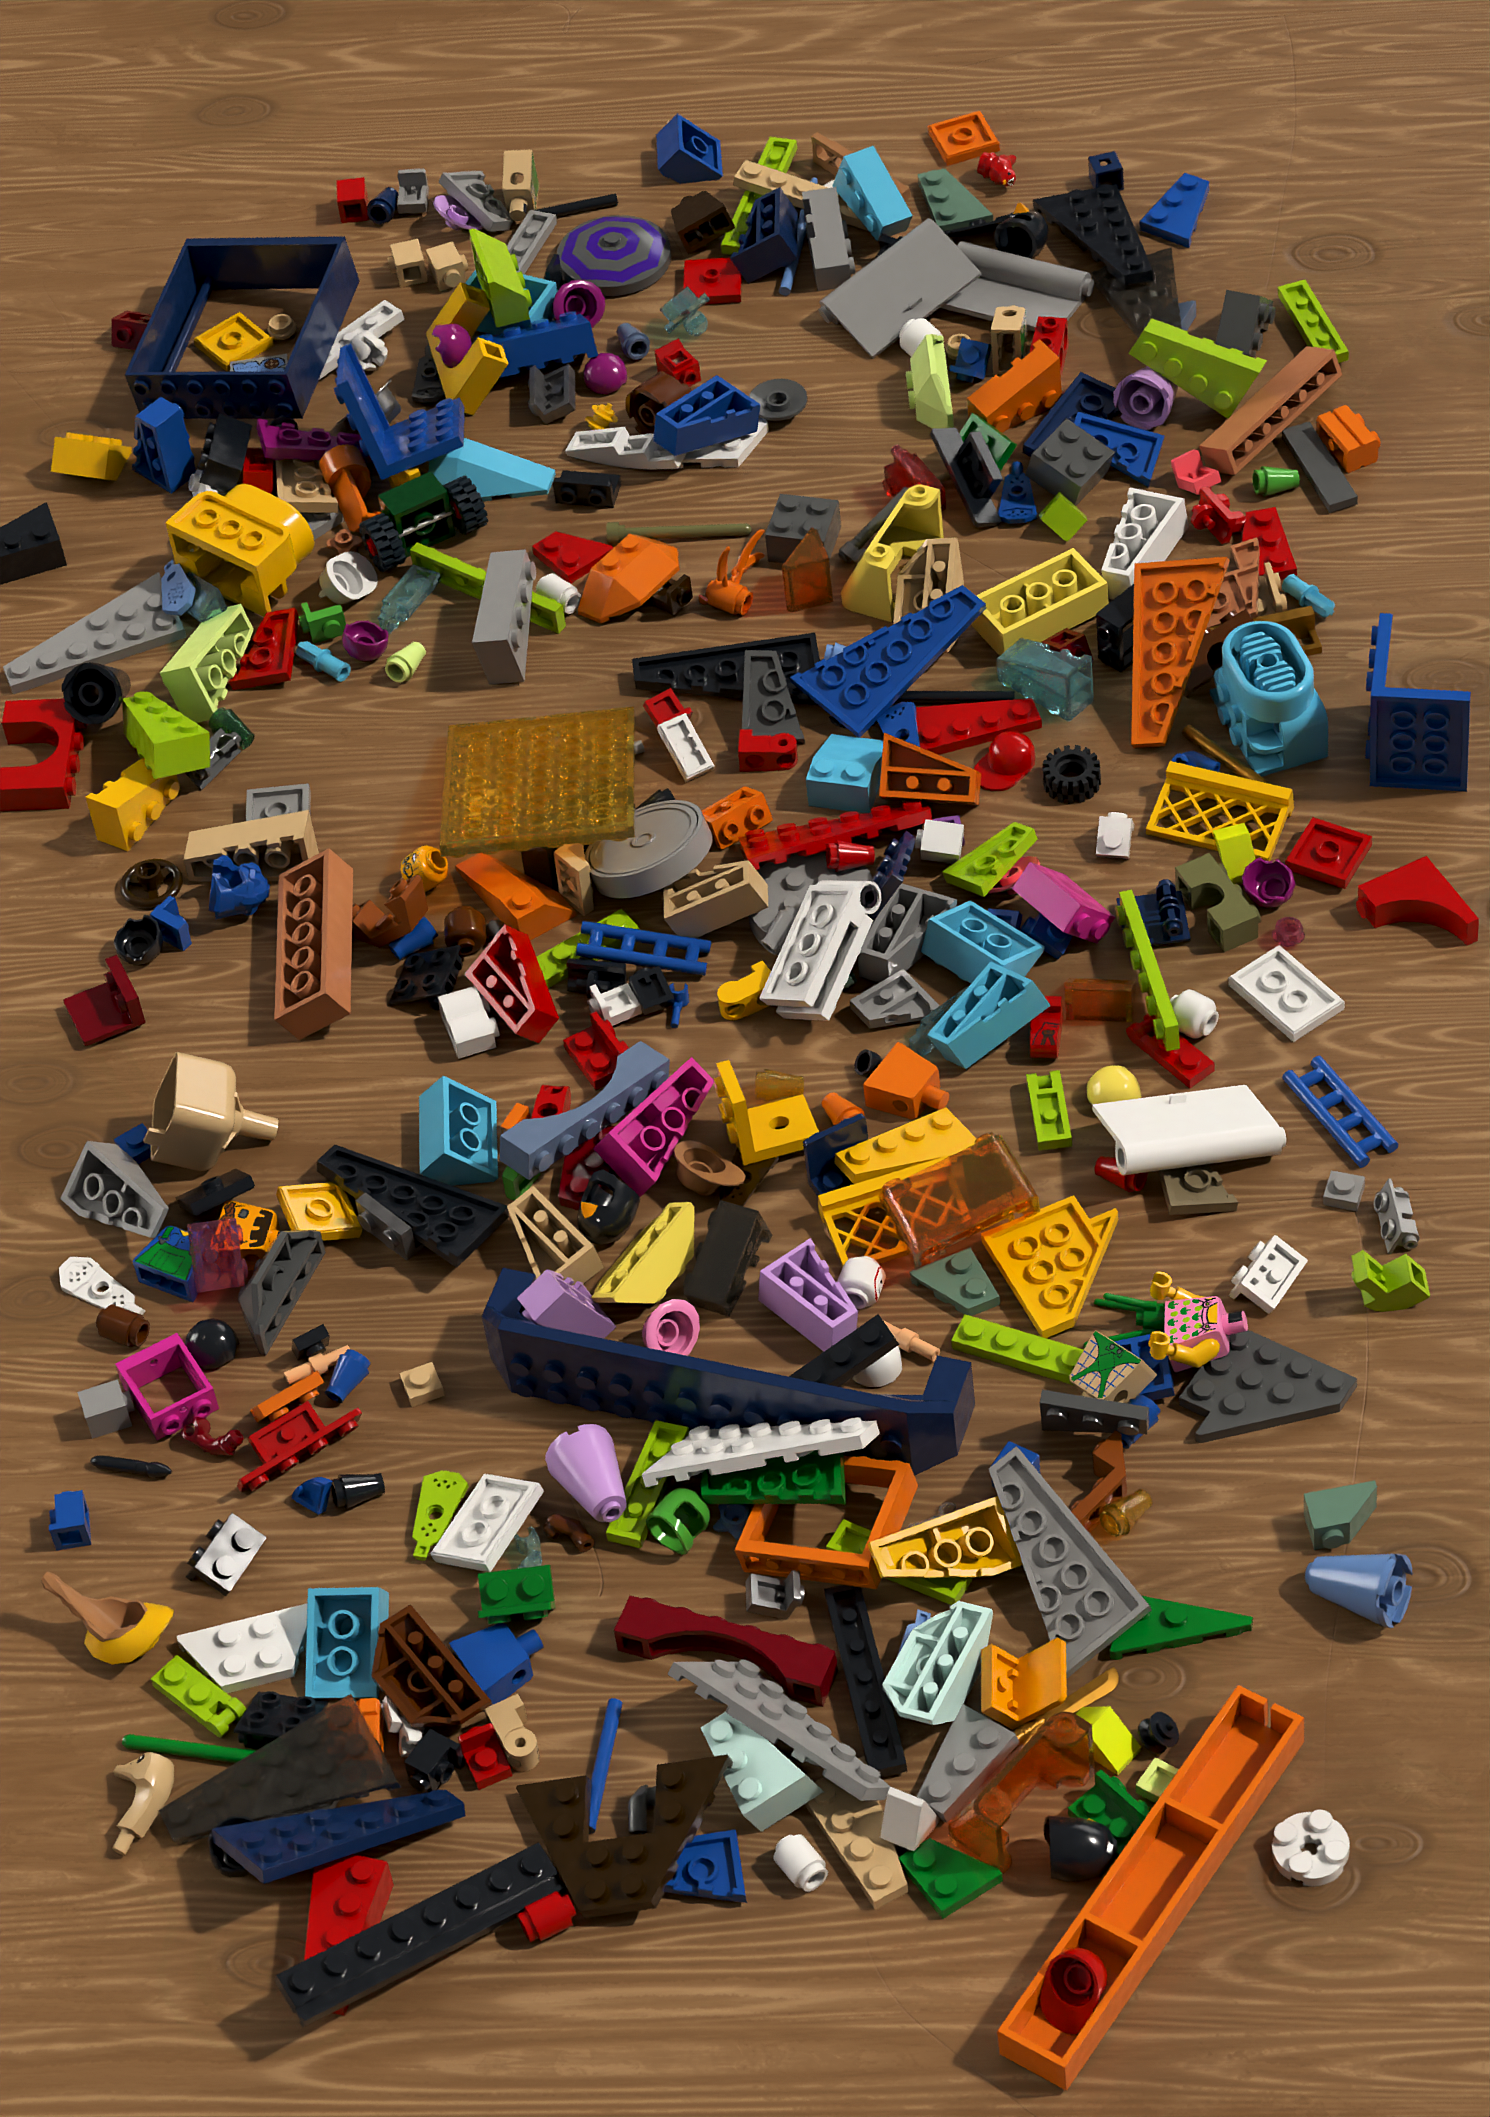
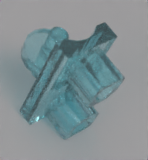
(683, 310)

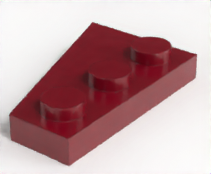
(578, 1169)

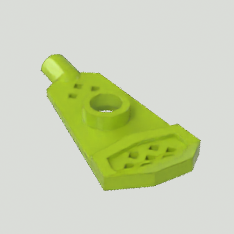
(436, 1497)

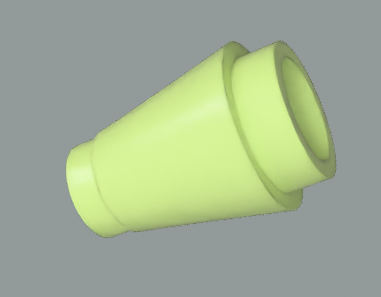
(404, 663)

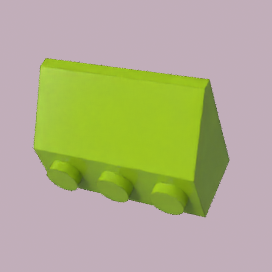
(499, 279)

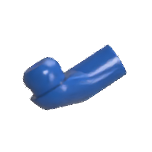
(1197, 759)

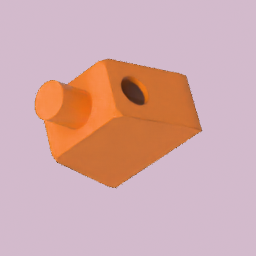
(904, 1084)

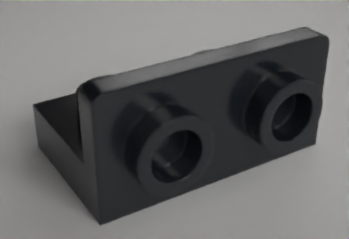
(587, 488)

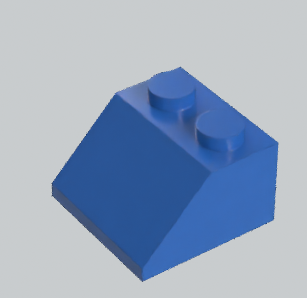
(688, 152)

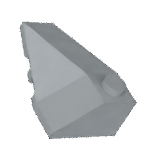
(114, 1190)

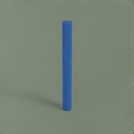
(603, 1759)

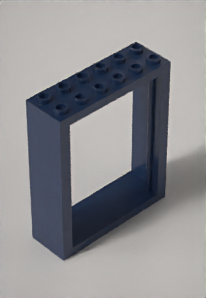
(243, 264)

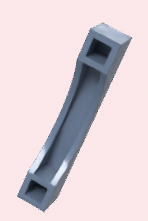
(540, 1142)

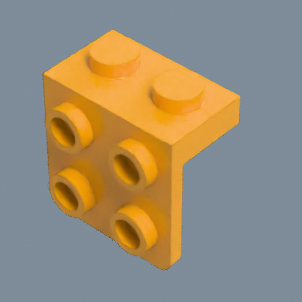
(1025, 1686)

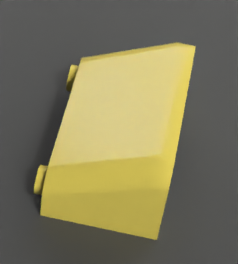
(905, 530)

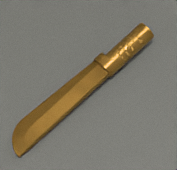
(1081, 1698)

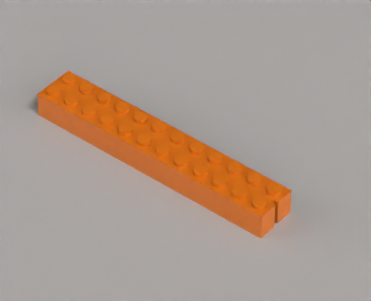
(1160, 1876)

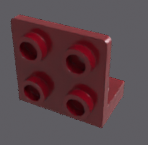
(107, 1007)

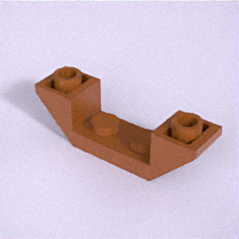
(408, 907)
(1111, 1485)

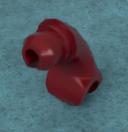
(222, 1445)

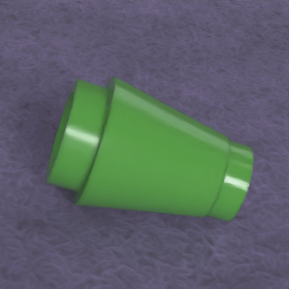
(1274, 480)

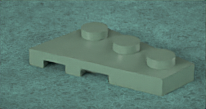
(950, 201)

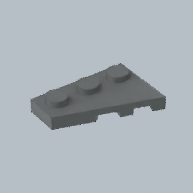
(767, 698)

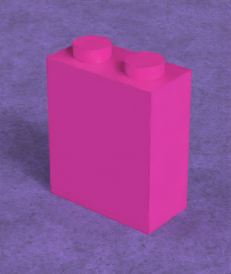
(1063, 903)

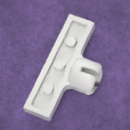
(364, 337)

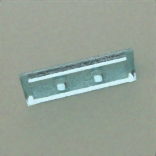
(207, 599)

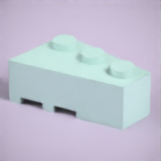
(761, 1776)

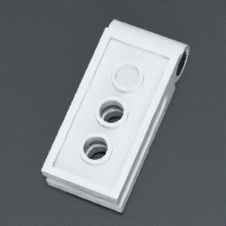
(821, 949)

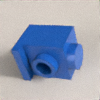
(70, 1521)

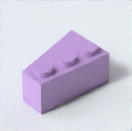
(808, 1297)

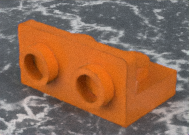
(736, 815)

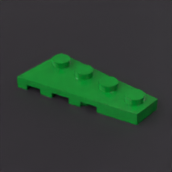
(803, 1481)

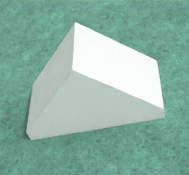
(907, 1819)

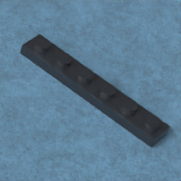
(865, 1679)

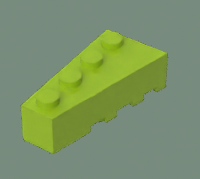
(164, 736)

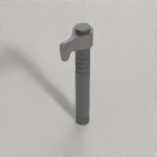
(851, 550)

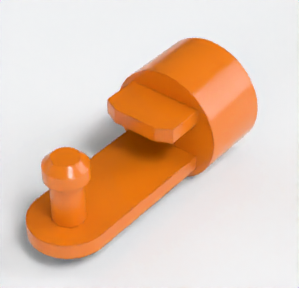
(349, 482)

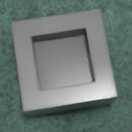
(1344, 1190)

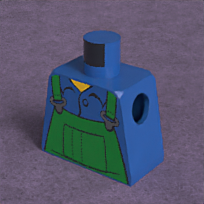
(168, 1264)

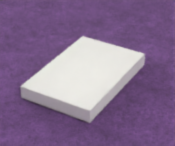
(1286, 993)
(487, 1522)

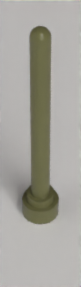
(617, 532)

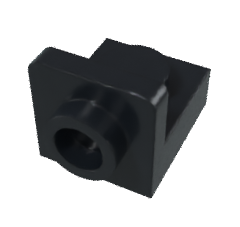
(651, 989)

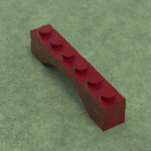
(660, 1630)

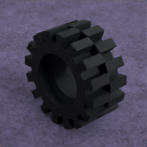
(1071, 761)

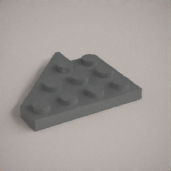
(1262, 1388)

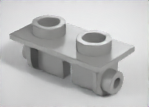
(1392, 1207)

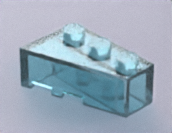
(1048, 677)

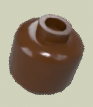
(465, 928)

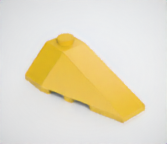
(958, 1544)

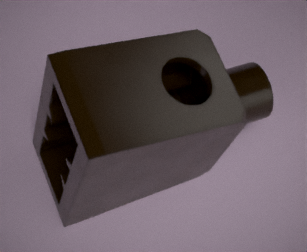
(700, 220)

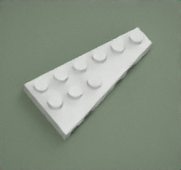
(749, 1447)

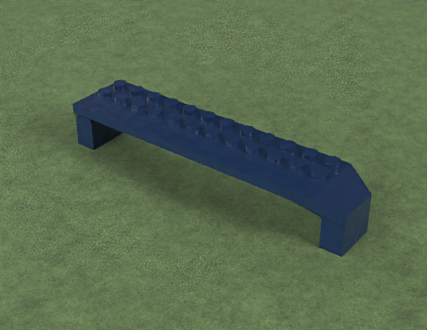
(714, 1394)

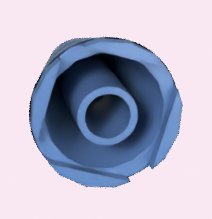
(1364, 1584)

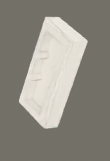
(685, 747)

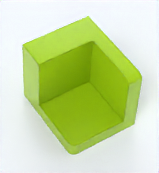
(1063, 517)

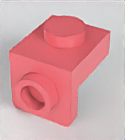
(1191, 473)

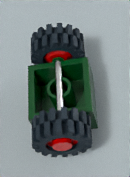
(422, 514)

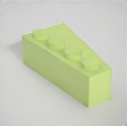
(206, 662)

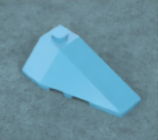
(493, 471)

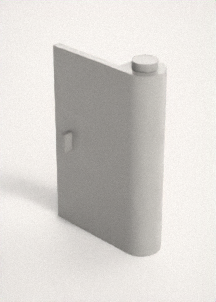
(1022, 282)
(899, 286)

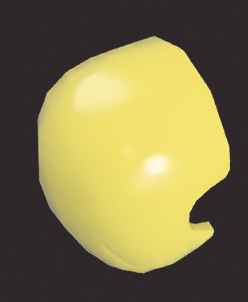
(1112, 1085)

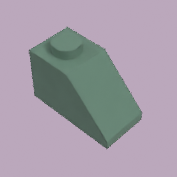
(1338, 1513)

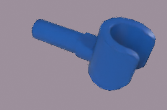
(680, 1001)

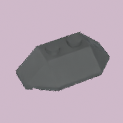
(278, 1283)

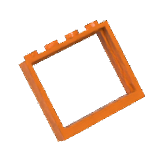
(824, 1564)

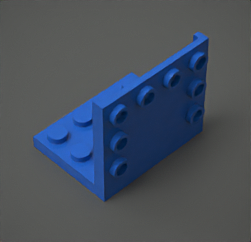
(402, 444)
(1414, 733)

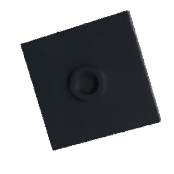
(215, 1191)

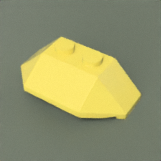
(651, 1259)

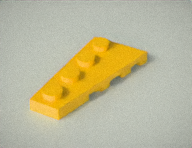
(905, 1146)

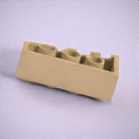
(269, 842)

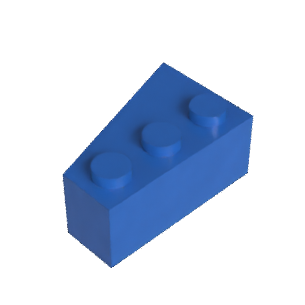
(706, 417)
(163, 445)

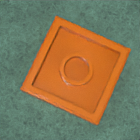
(963, 138)

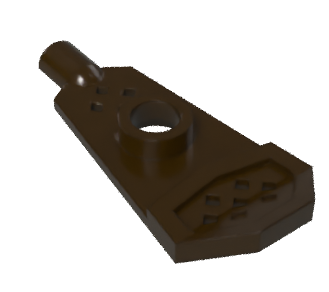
(754, 1172)

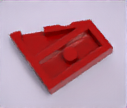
(569, 555)

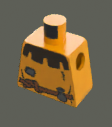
(258, 1228)

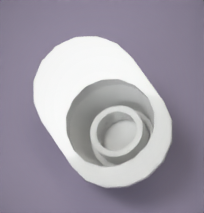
(347, 578)

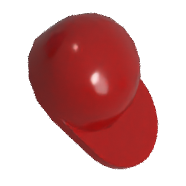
(1007, 761)
(1072, 1989)

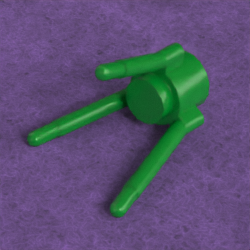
(1148, 1314)

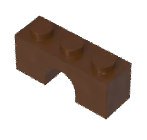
(1213, 639)

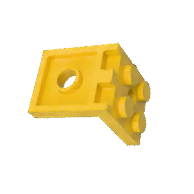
(755, 1127)

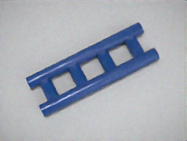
(628, 956)
(1338, 1129)

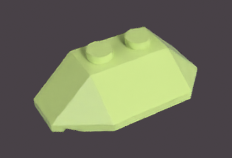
(930, 384)

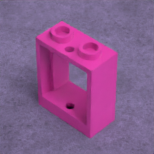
(168, 1355)

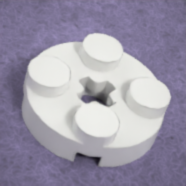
(1313, 1828)

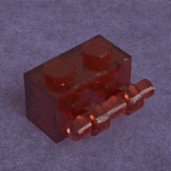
(907, 472)

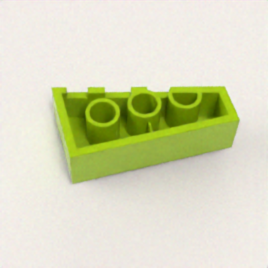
(1198, 365)

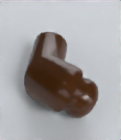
(572, 1527)

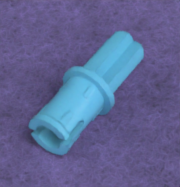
(1308, 595)
(323, 660)

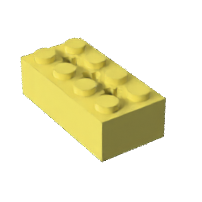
(1041, 601)

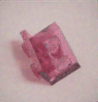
(217, 1254)

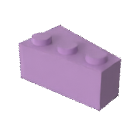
(564, 1306)

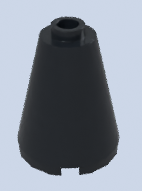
(94, 692)

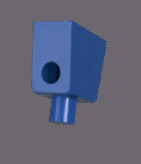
(497, 1659)

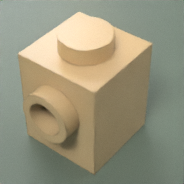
(407, 263)
(446, 266)

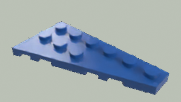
(880, 667)

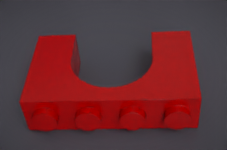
(52, 780)

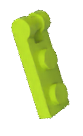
(1049, 1110)
(198, 1696)

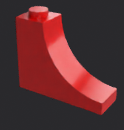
(1417, 895)

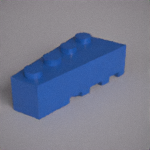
(545, 341)

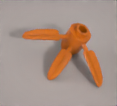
(729, 594)

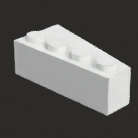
(1146, 533)

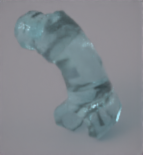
(531, 1547)

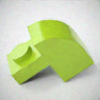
(1389, 1286)

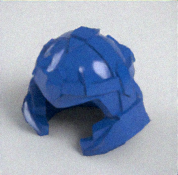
(236, 888)

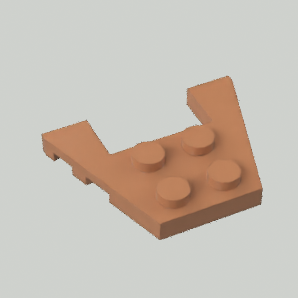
(1239, 586)

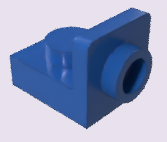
(971, 360)
(173, 926)

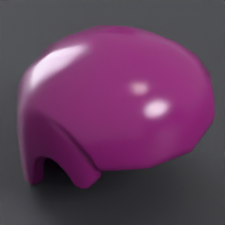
(453, 343)
(605, 373)
(364, 640)
(1268, 882)

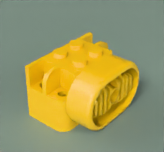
(241, 543)

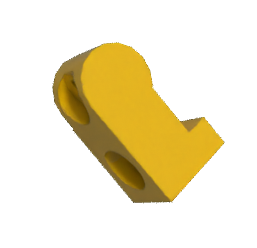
(743, 994)

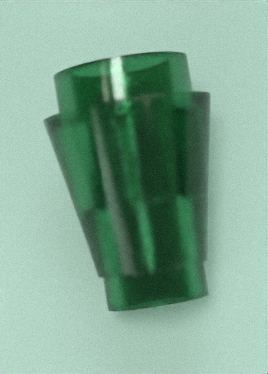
(230, 723)

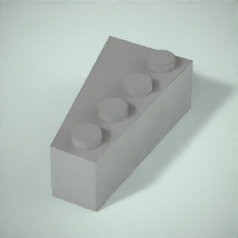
(505, 616)

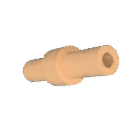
(910, 1341)
(316, 1362)

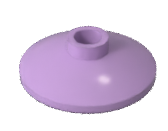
(455, 214)

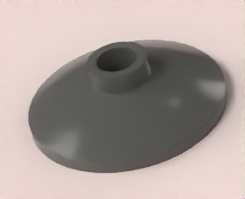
(779, 399)

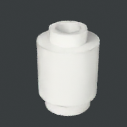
(556, 588)
(800, 1862)

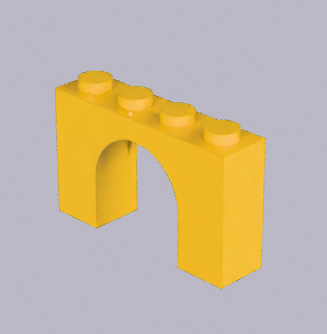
(482, 363)

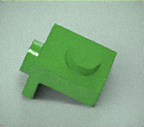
(322, 623)

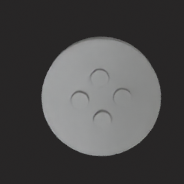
(666, 847)
(790, 882)

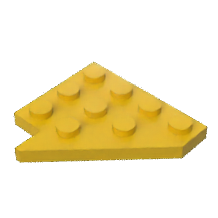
(1051, 1260)

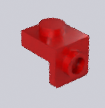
(665, 707)

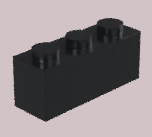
(224, 452)

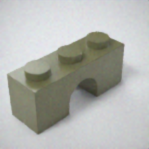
(1207, 883)

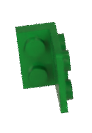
(515, 1592)

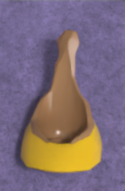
(115, 1626)

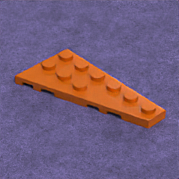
(1168, 626)

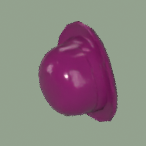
(582, 298)

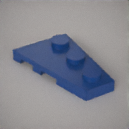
(1177, 211)
(1134, 448)
(710, 1868)

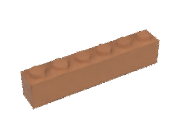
(1270, 410)

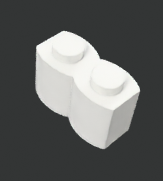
(468, 1022)

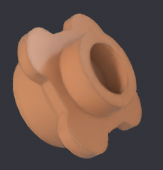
(344, 542)

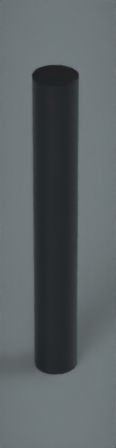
(581, 206)

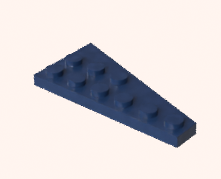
(306, 1840)

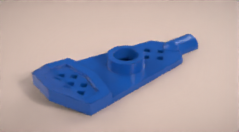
(1017, 507)
(900, 722)

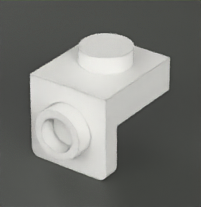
(1114, 836)
(614, 1004)

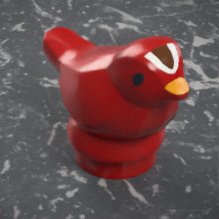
(997, 168)

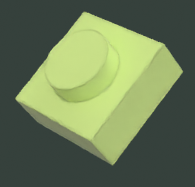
(1155, 1779)

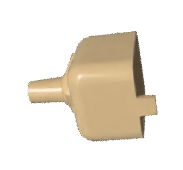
(200, 1114)

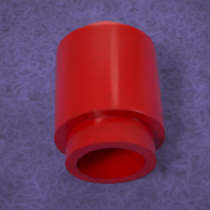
(547, 1916)

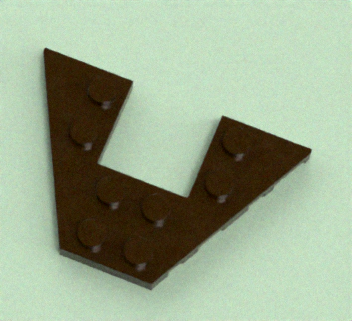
(627, 1870)

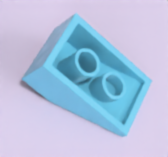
(845, 774)
(343, 1641)

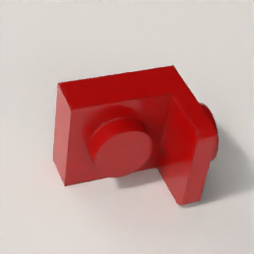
(484, 1756)

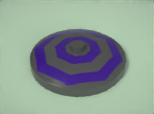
(615, 254)

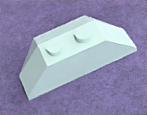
(939, 1664)

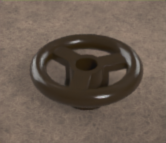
(150, 876)

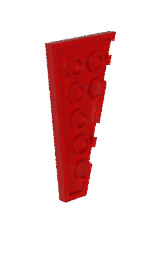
(813, 838)

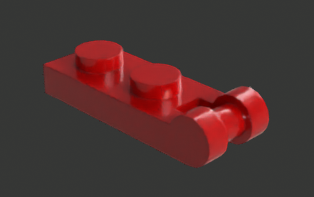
(1186, 1063)

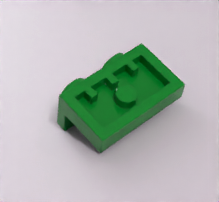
(1111, 1806)

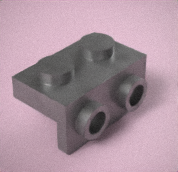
(552, 393)
(387, 1227)

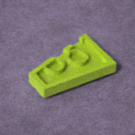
(991, 860)

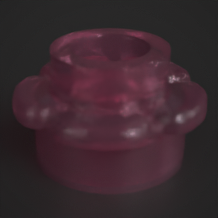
(1288, 932)

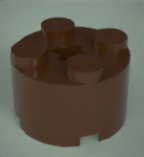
(651, 398)

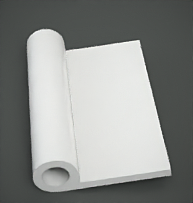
(1190, 1129)

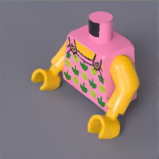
(1194, 1326)

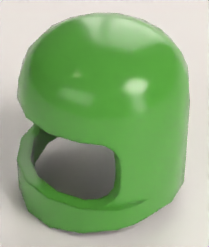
(670, 1515)

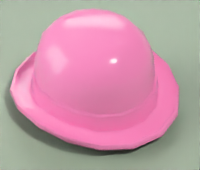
(672, 1327)

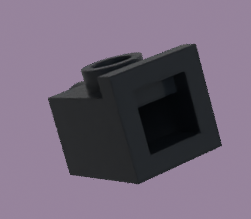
(433, 1761)

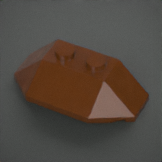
(423, 1675)

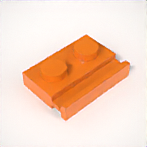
(276, 1405)

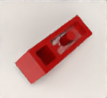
(258, 470)

